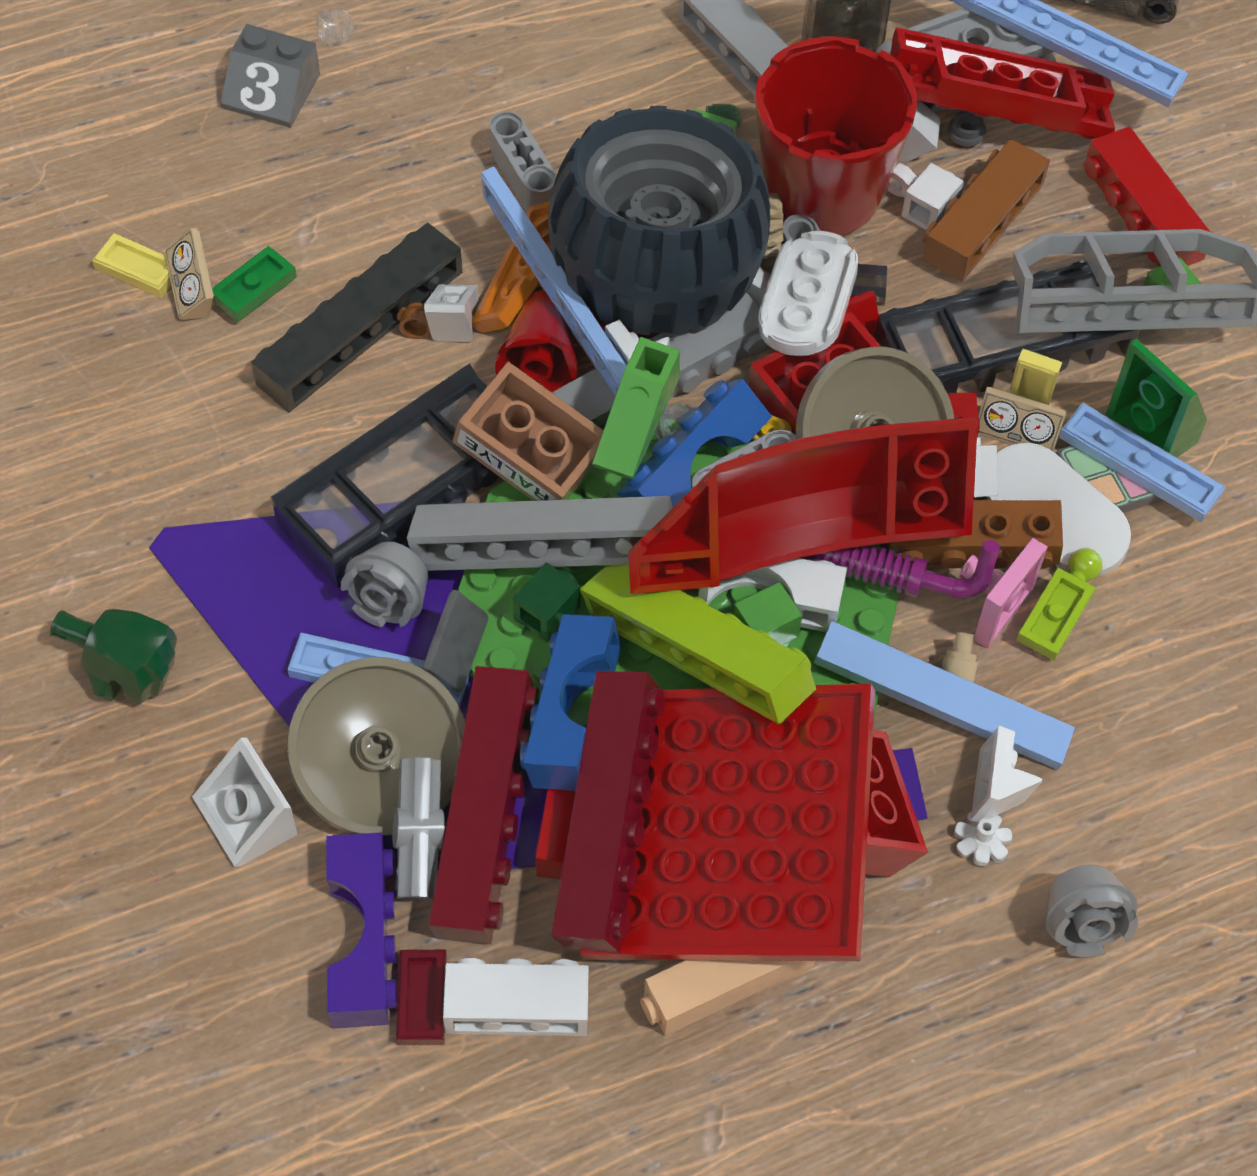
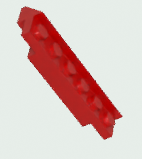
(1005, 84)

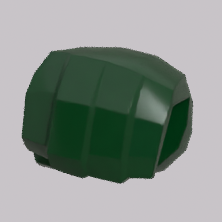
(121, 652)

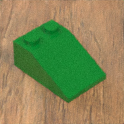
(1156, 402)

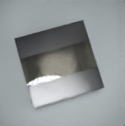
(871, 278)

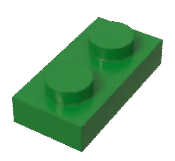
(253, 283)

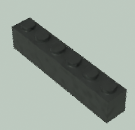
(355, 317)

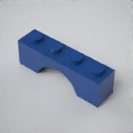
(726, 417)
(556, 742)

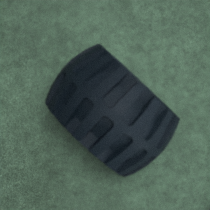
(659, 219)

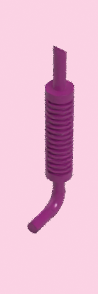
(911, 574)

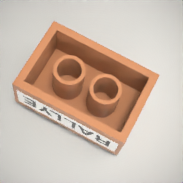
(529, 436)

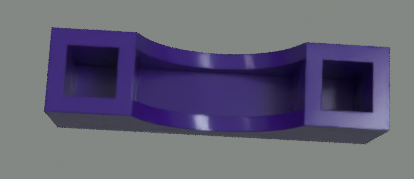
(359, 983)

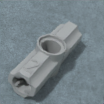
(418, 828)

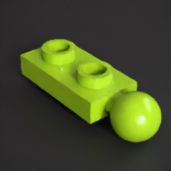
(1061, 604)

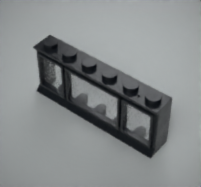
(978, 335)
(378, 480)

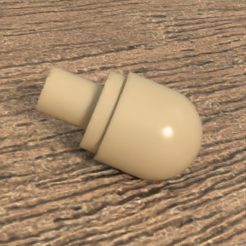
(960, 660)

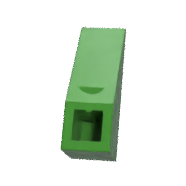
(638, 407)

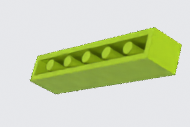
(705, 643)

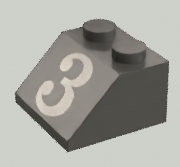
(269, 75)

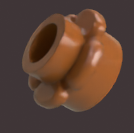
(413, 321)

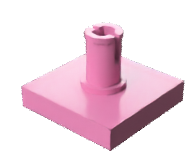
(1006, 591)

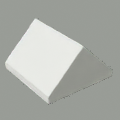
(245, 806)

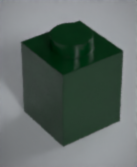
(545, 600)

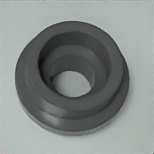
(967, 128)

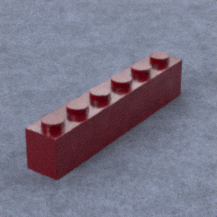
(483, 807)
(608, 812)

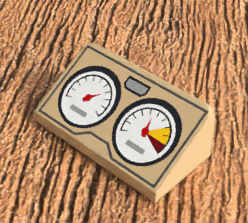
(189, 276)
(1019, 419)

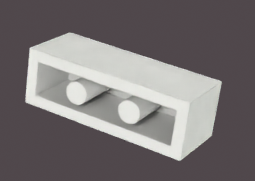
(516, 998)

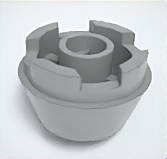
(386, 584)
(1089, 910)

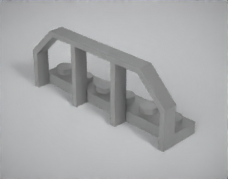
(1135, 306)

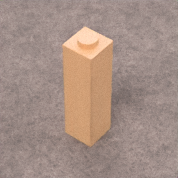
(707, 986)

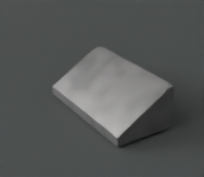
(456, 641)

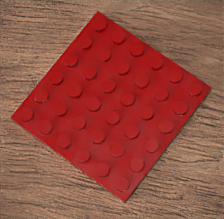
(754, 831)

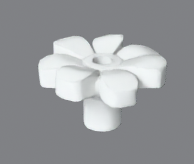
(982, 839)

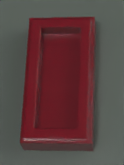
(421, 997)

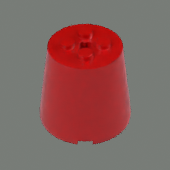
(832, 129)

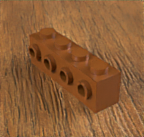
(984, 209)
(1003, 521)

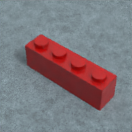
(1140, 188)

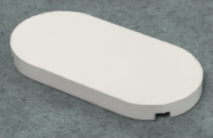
(808, 293)
(1088, 516)

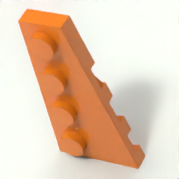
(512, 280)

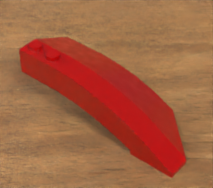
(812, 501)

